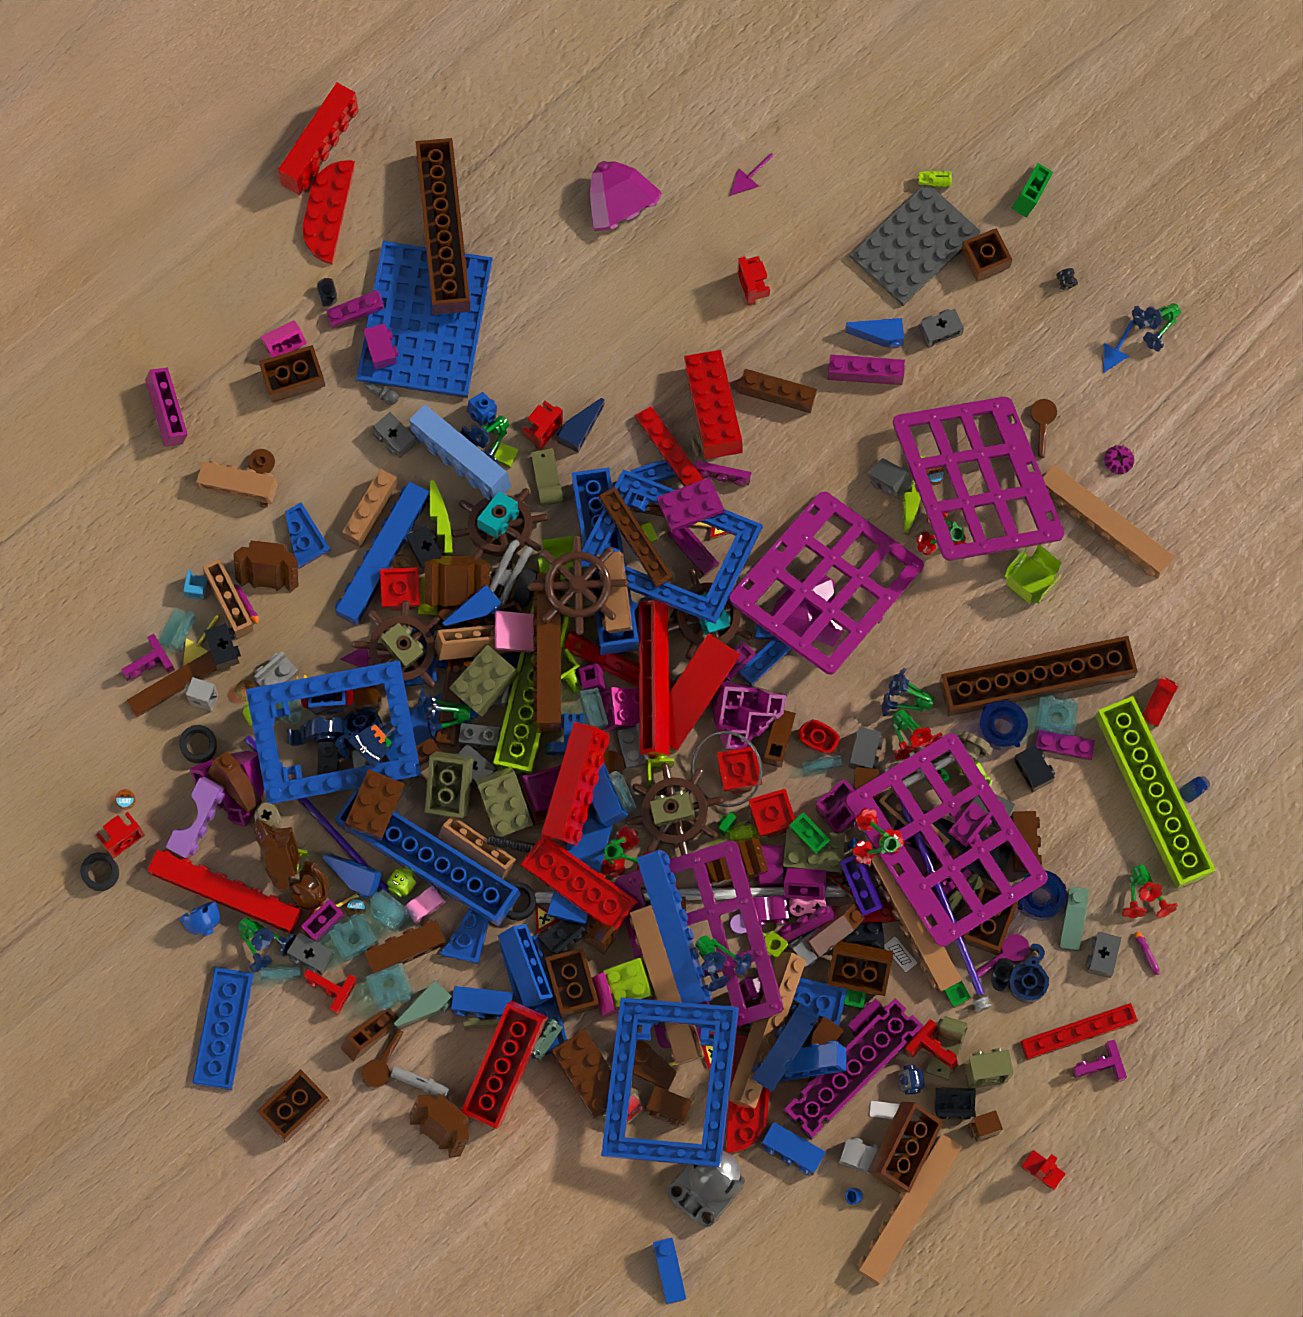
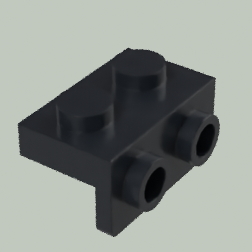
(867, 934)
(561, 935)
(955, 1102)

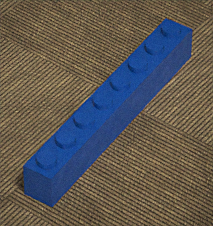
(381, 555)
(674, 928)

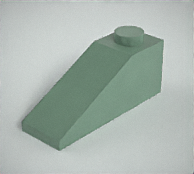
(1074, 918)
(428, 1004)

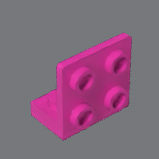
(621, 707)

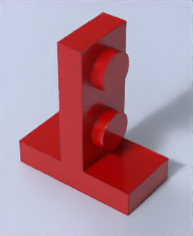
(1160, 700)
(331, 989)
(932, 1045)
(1044, 1169)

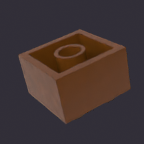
(986, 254)

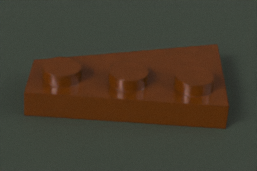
(652, 1067)

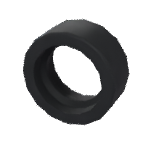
(522, 593)
(194, 730)
(99, 857)
(532, 902)

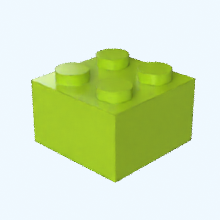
(629, 981)

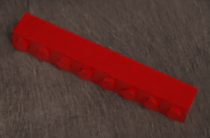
(653, 678)
(224, 891)

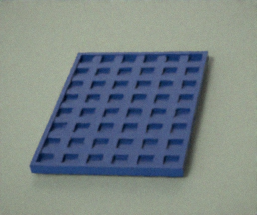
(432, 349)

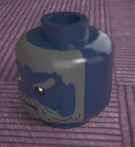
(911, 1080)

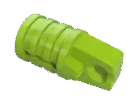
(935, 178)

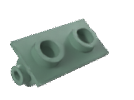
(546, 1038)

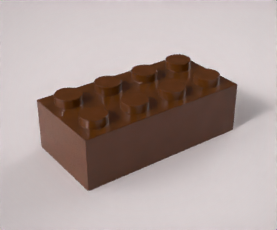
(585, 1071)
(905, 1147)

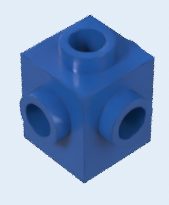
(482, 409)

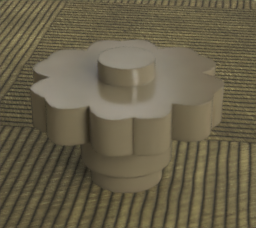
(975, 745)

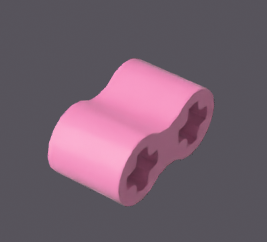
(424, 904)
(802, 906)

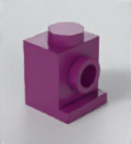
(592, 677)

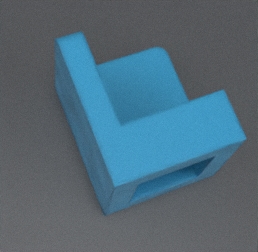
(195, 586)

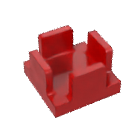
(751, 276)
(545, 423)
(399, 585)
(738, 770)
(771, 813)
(120, 835)

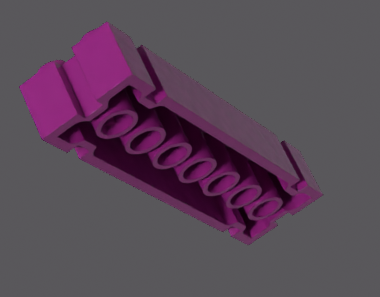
(864, 1060)

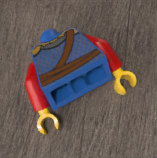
(328, 703)

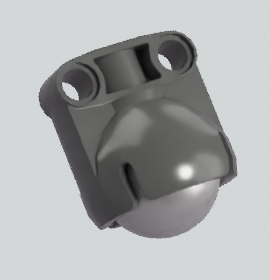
(707, 1189)

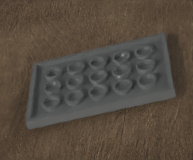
(914, 244)

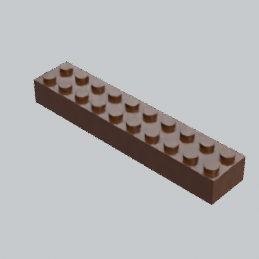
(442, 226)
(1038, 675)

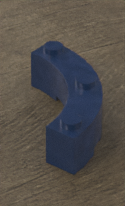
(786, 1046)

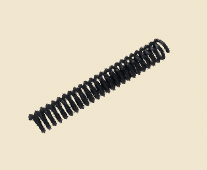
(509, 846)

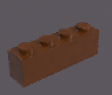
(777, 390)
(406, 947)

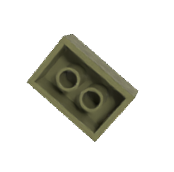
(484, 680)
(449, 784)
(504, 802)
(800, 856)
(988, 1068)

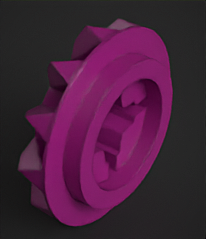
(1115, 466)

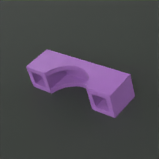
(206, 795)

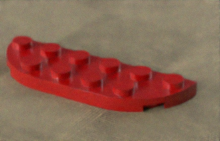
(327, 209)
(744, 1123)

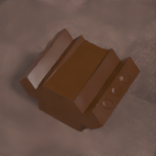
(266, 566)
(454, 579)
(279, 852)
(752, 859)
(441, 1123)

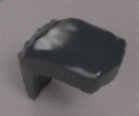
(327, 292)
(1001, 974)

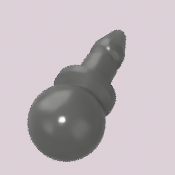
(389, 396)

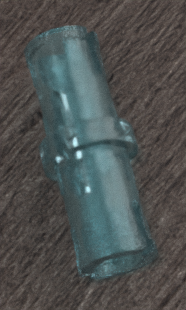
(822, 764)
(280, 973)

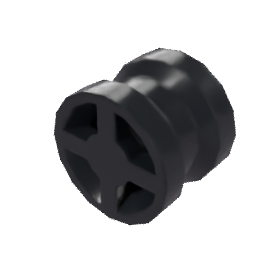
(1067, 278)

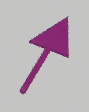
(744, 182)
(359, 658)

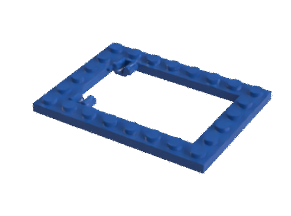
(746, 531)
(263, 711)
(645, 1013)

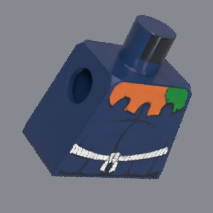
(374, 742)

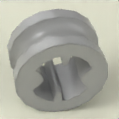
(981, 1004)

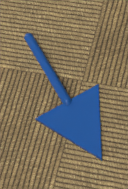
(1112, 355)

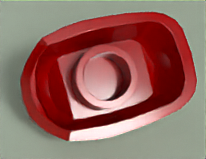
(819, 737)

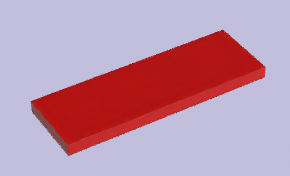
(698, 686)
(578, 883)

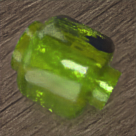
(742, 831)

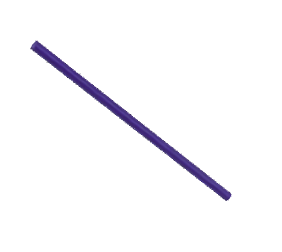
(326, 824)
(944, 902)

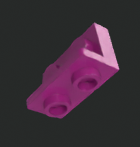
(969, 824)

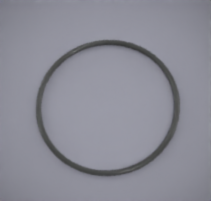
(754, 749)

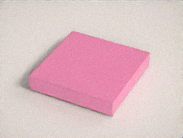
(514, 631)

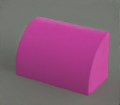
(283, 339)
(604, 995)

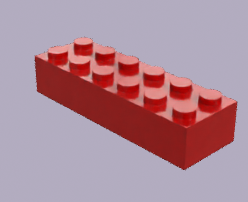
(318, 139)
(713, 404)
(575, 783)
(504, 1064)

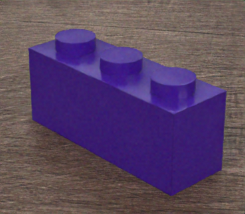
(861, 885)

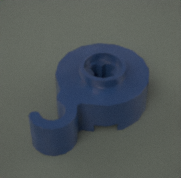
(354, 724)
(316, 731)
(1034, 971)

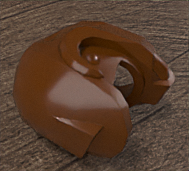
(305, 891)

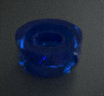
(1007, 711)
(1046, 911)

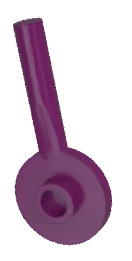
(1014, 948)

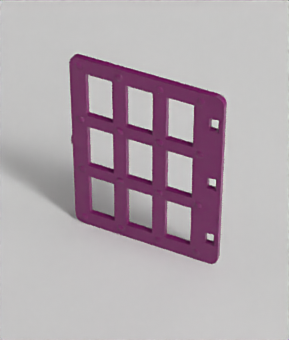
(1014, 446)
(801, 535)
(911, 882)
(744, 901)

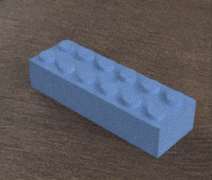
(459, 453)

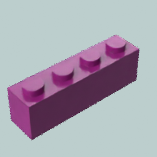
(866, 369)
(166, 407)

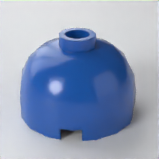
(201, 919)

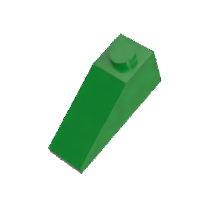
(1032, 190)

